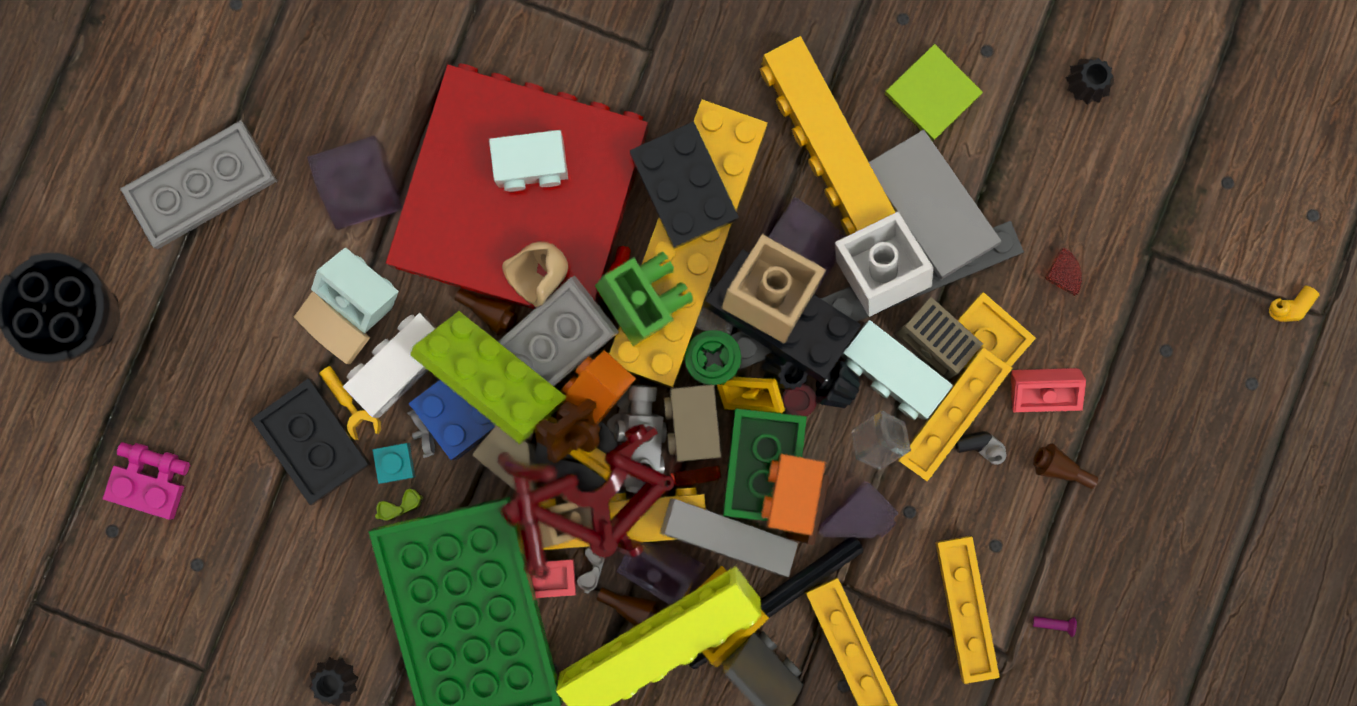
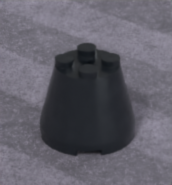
(41, 308)

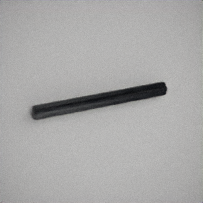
(803, 582)

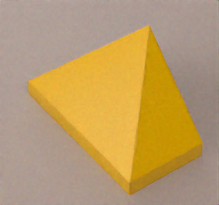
(751, 394)

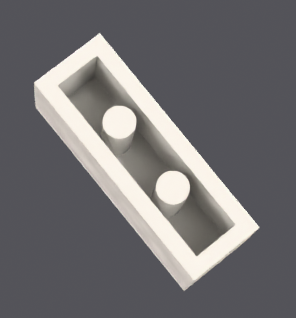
(391, 369)

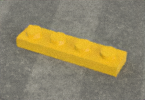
(955, 413)
(967, 609)
(849, 645)

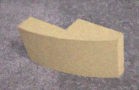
(331, 328)

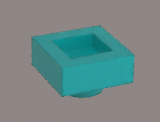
(393, 463)

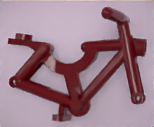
(605, 534)

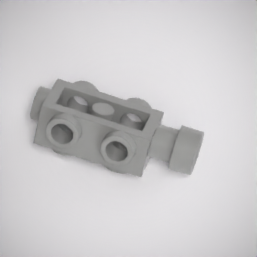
(641, 413)

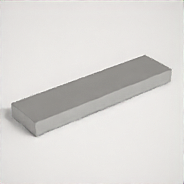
(728, 537)

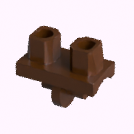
(573, 430)

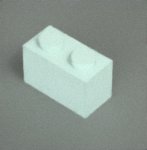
(529, 160)
(354, 290)

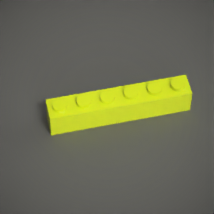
(661, 642)

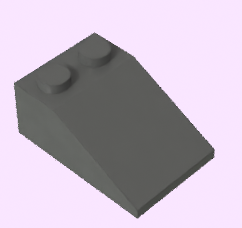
(762, 673)

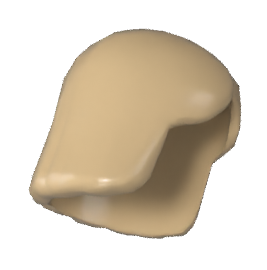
(523, 275)

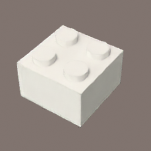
(884, 264)

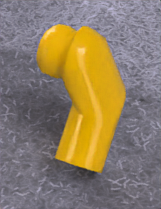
(1294, 309)

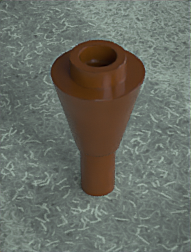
(495, 314)
(1054, 463)
(631, 608)

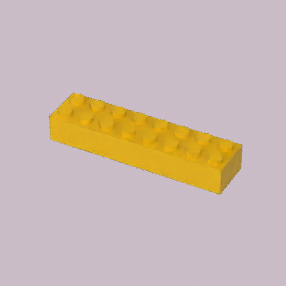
(733, 147)

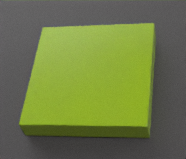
(933, 92)

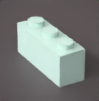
(895, 371)

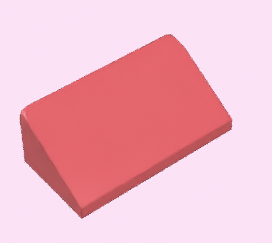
(1047, 390)

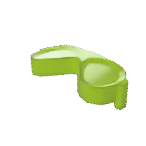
(387, 511)

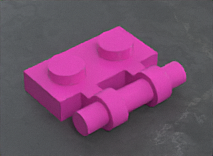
(143, 491)

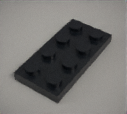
(815, 340)

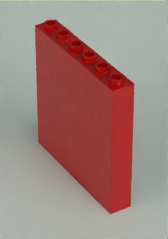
(464, 226)

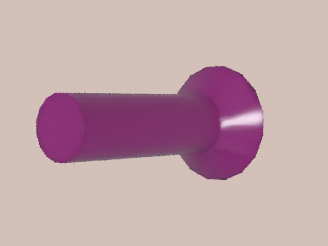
(1069, 626)

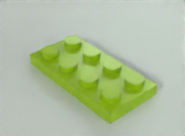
(488, 376)

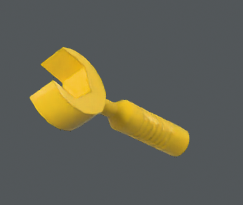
(345, 399)

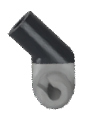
(983, 443)

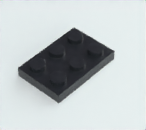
(684, 185)
(310, 441)

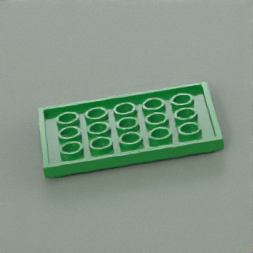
(465, 609)

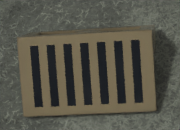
(939, 339)

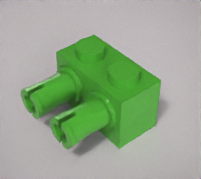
(634, 300)

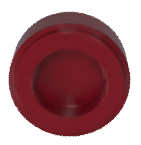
(799, 401)

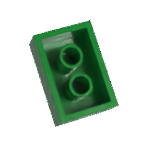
(754, 443)

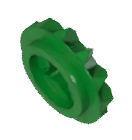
(711, 342)

